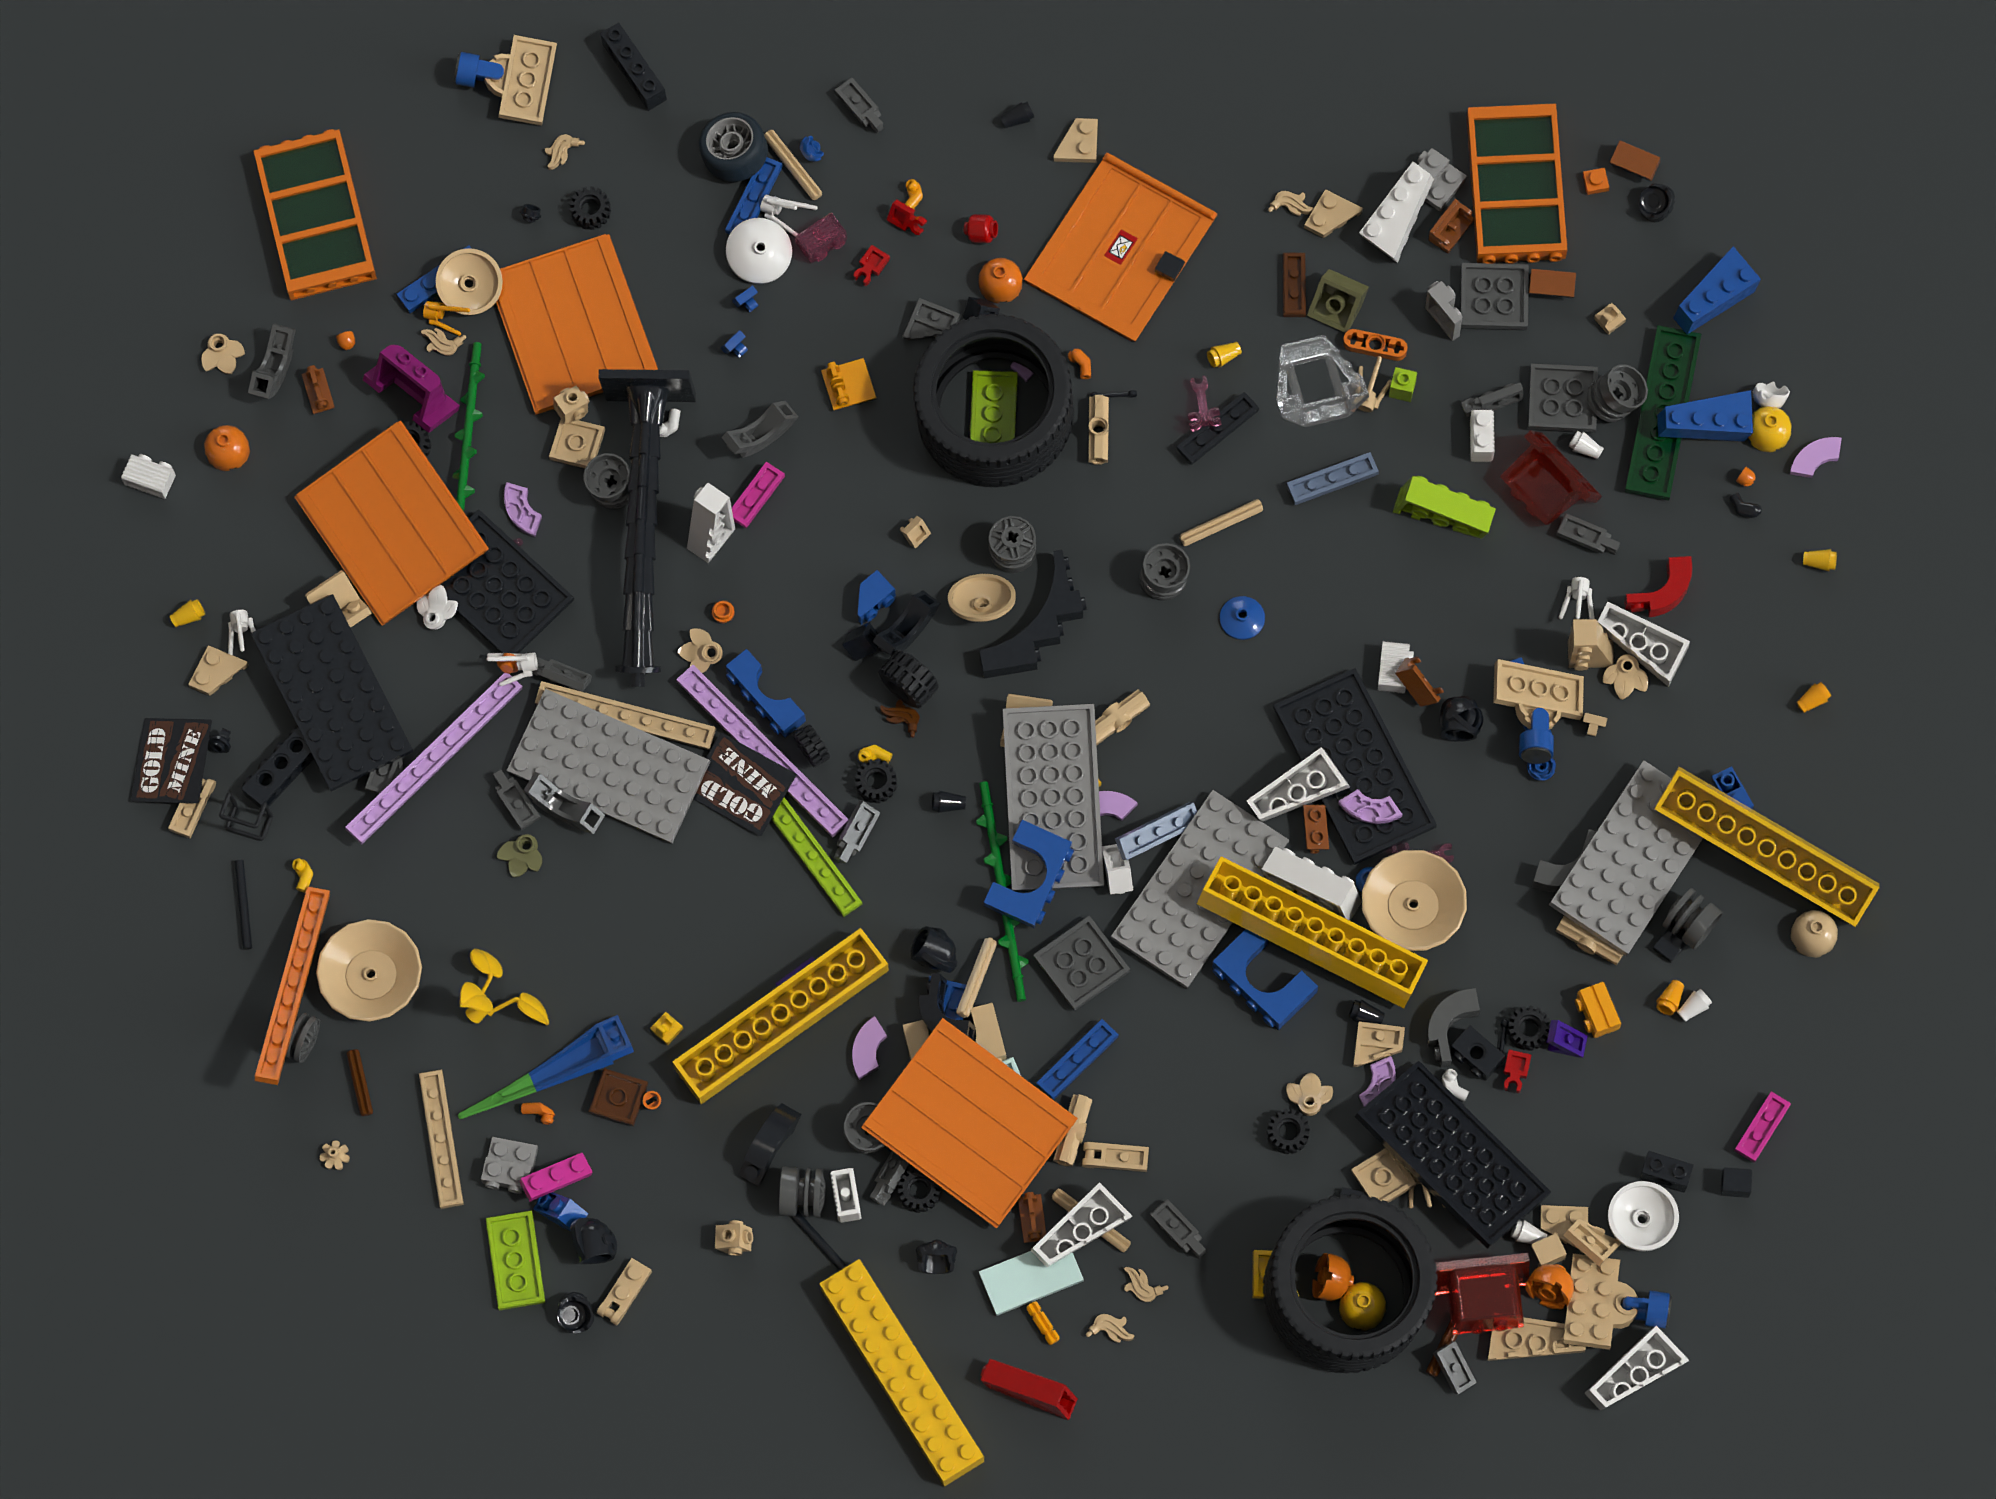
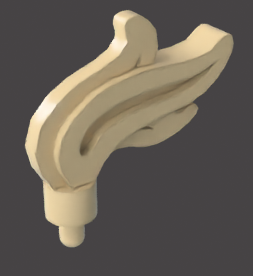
(559, 149)
(1292, 202)
(440, 342)
(1140, 1286)
(1112, 1326)

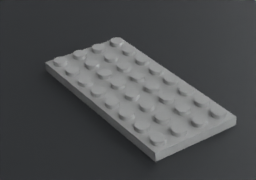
(610, 765)
(1055, 788)
(1627, 865)
(1165, 921)

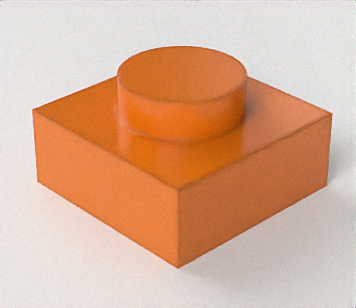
(1595, 181)

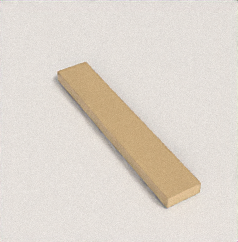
(441, 1139)

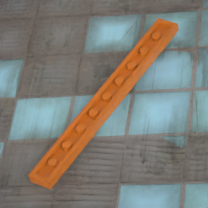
(292, 986)

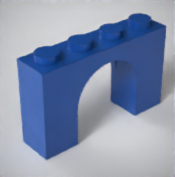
(1028, 906)
(1275, 1006)

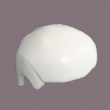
(1770, 395)

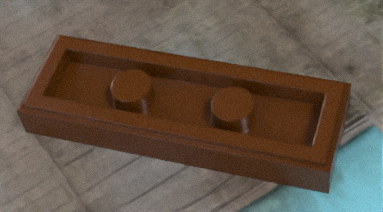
(1294, 285)

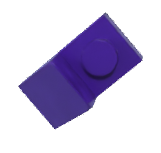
(1566, 1040)

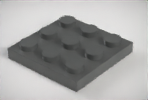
(1494, 296)
(1560, 398)
(1081, 963)

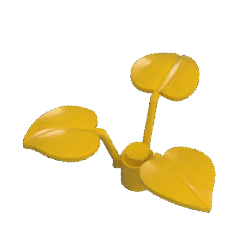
(479, 1005)

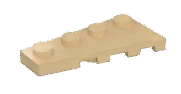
(1532, 1340)

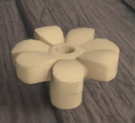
(334, 1155)

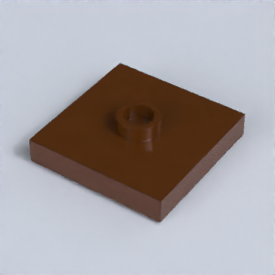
(618, 1097)

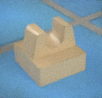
(1610, 318)
(915, 531)
(1594, 721)

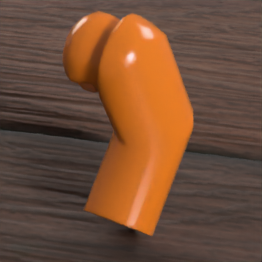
(1083, 360)
(540, 1109)

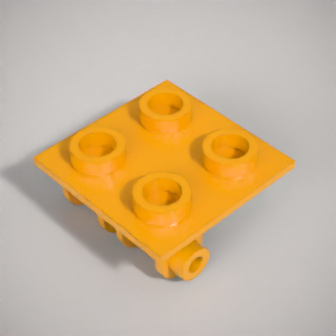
(848, 383)

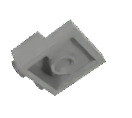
(1446, 178)
(1441, 307)
(508, 1163)

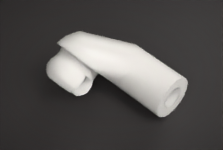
(672, 424)
(1450, 1082)

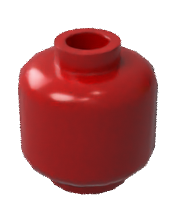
(981, 228)

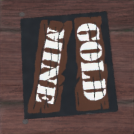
(171, 760)
(743, 784)

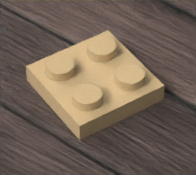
(576, 443)
(1383, 1176)

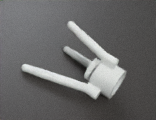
(773, 205)
(1579, 590)
(239, 623)
(525, 662)

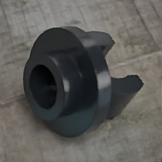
(220, 742)

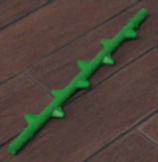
(465, 434)
(994, 860)

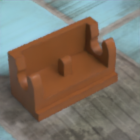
(1635, 160)
(1451, 226)
(1552, 283)
(1417, 683)

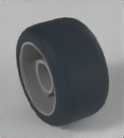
(733, 146)

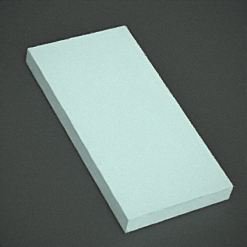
(1027, 1280)

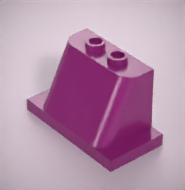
(416, 379)

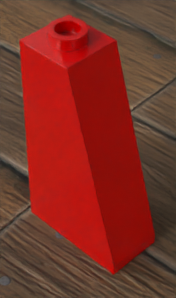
(1029, 1388)

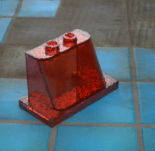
(1547, 480)
(1484, 1292)

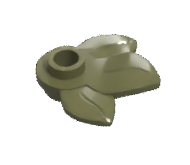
(519, 858)

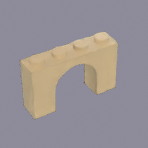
(986, 1031)

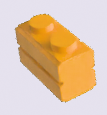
(1598, 1010)

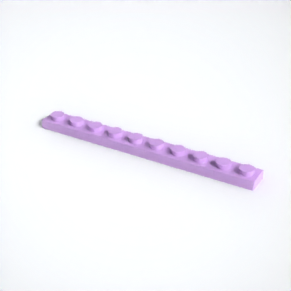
(743, 731)
(432, 759)

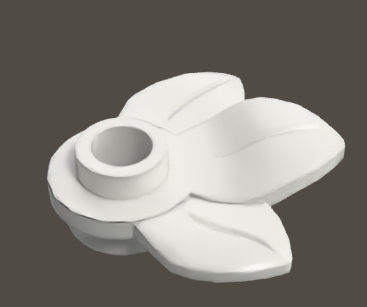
(438, 605)

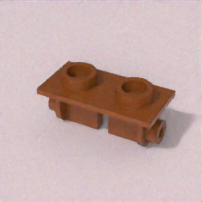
(317, 389)
(1315, 828)
(1032, 1217)

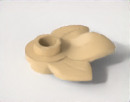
(222, 357)
(697, 650)
(1626, 680)
(1309, 1091)

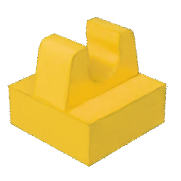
(666, 1028)

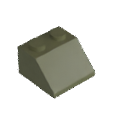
(1337, 300)

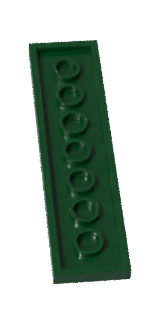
(1667, 384)

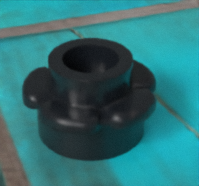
(530, 212)

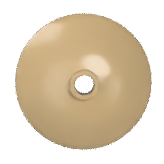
(473, 266)
(981, 597)

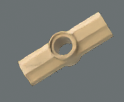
(1098, 418)
(1120, 715)
(1587, 941)
(1068, 1147)

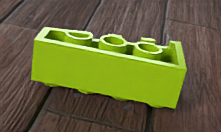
(1444, 507)

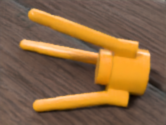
(436, 310)

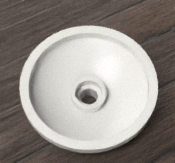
(756, 265)
(1654, 1205)

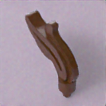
(902, 714)

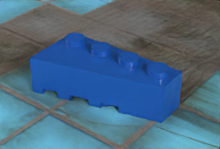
(1720, 289)
(1711, 418)

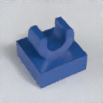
(746, 299)
(735, 344)

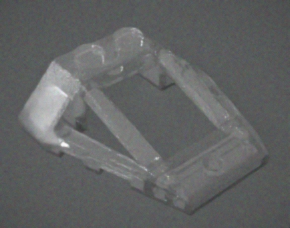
(1348, 394)

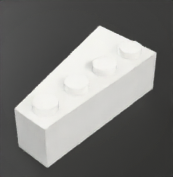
(1398, 212)
(710, 522)
(1650, 644)
(1301, 785)
(1312, 882)
(1084, 1223)
(1642, 1364)

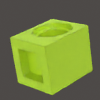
(1403, 384)

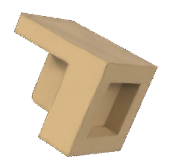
(1549, 1250)

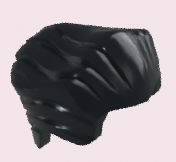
(1656, 202)
(936, 1257)
(575, 1313)

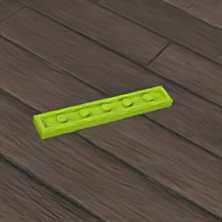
(815, 859)

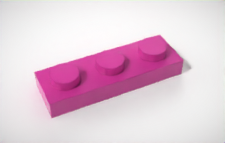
(756, 494)
(1762, 1127)
(555, 1176)

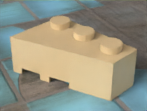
(1589, 646)

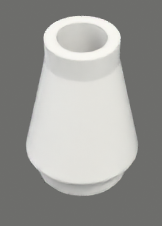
(1585, 445)
(1694, 1005)
(1527, 1233)

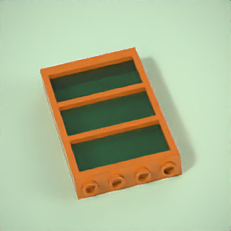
(1516, 183)
(315, 214)

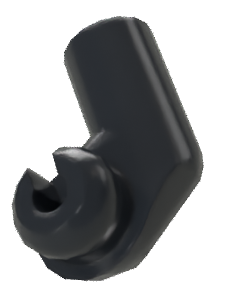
(1745, 509)

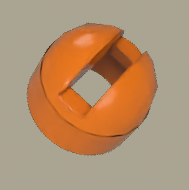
(346, 340)
(1746, 477)
(650, 1094)

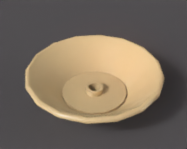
(1419, 879)
(365, 949)

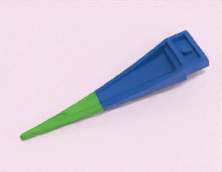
(586, 1054)

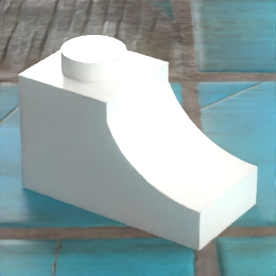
(1117, 870)

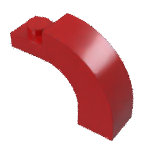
(1664, 600)

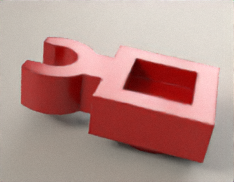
(903, 217)
(872, 262)
(1517, 1067)

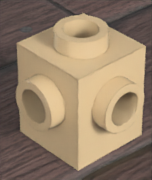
(571, 404)
(733, 1238)

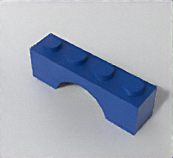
(783, 714)

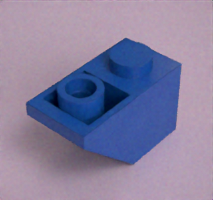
(873, 595)
(1729, 783)
(559, 1209)

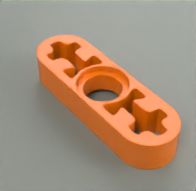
(1383, 339)

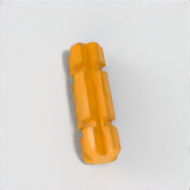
(1042, 1323)

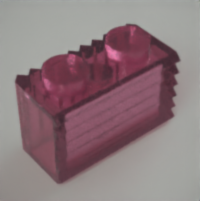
(821, 238)

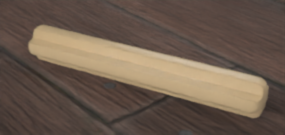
(793, 165)
(1221, 522)
(976, 977)
(1112, 1236)

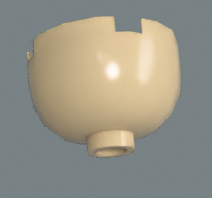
(1814, 933)

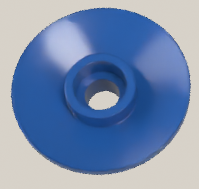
(1242, 627)

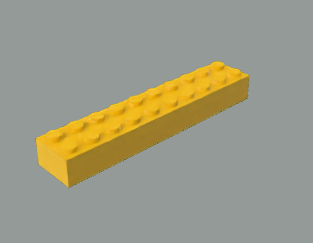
(1767, 846)
(1312, 932)
(780, 1016)
(902, 1372)

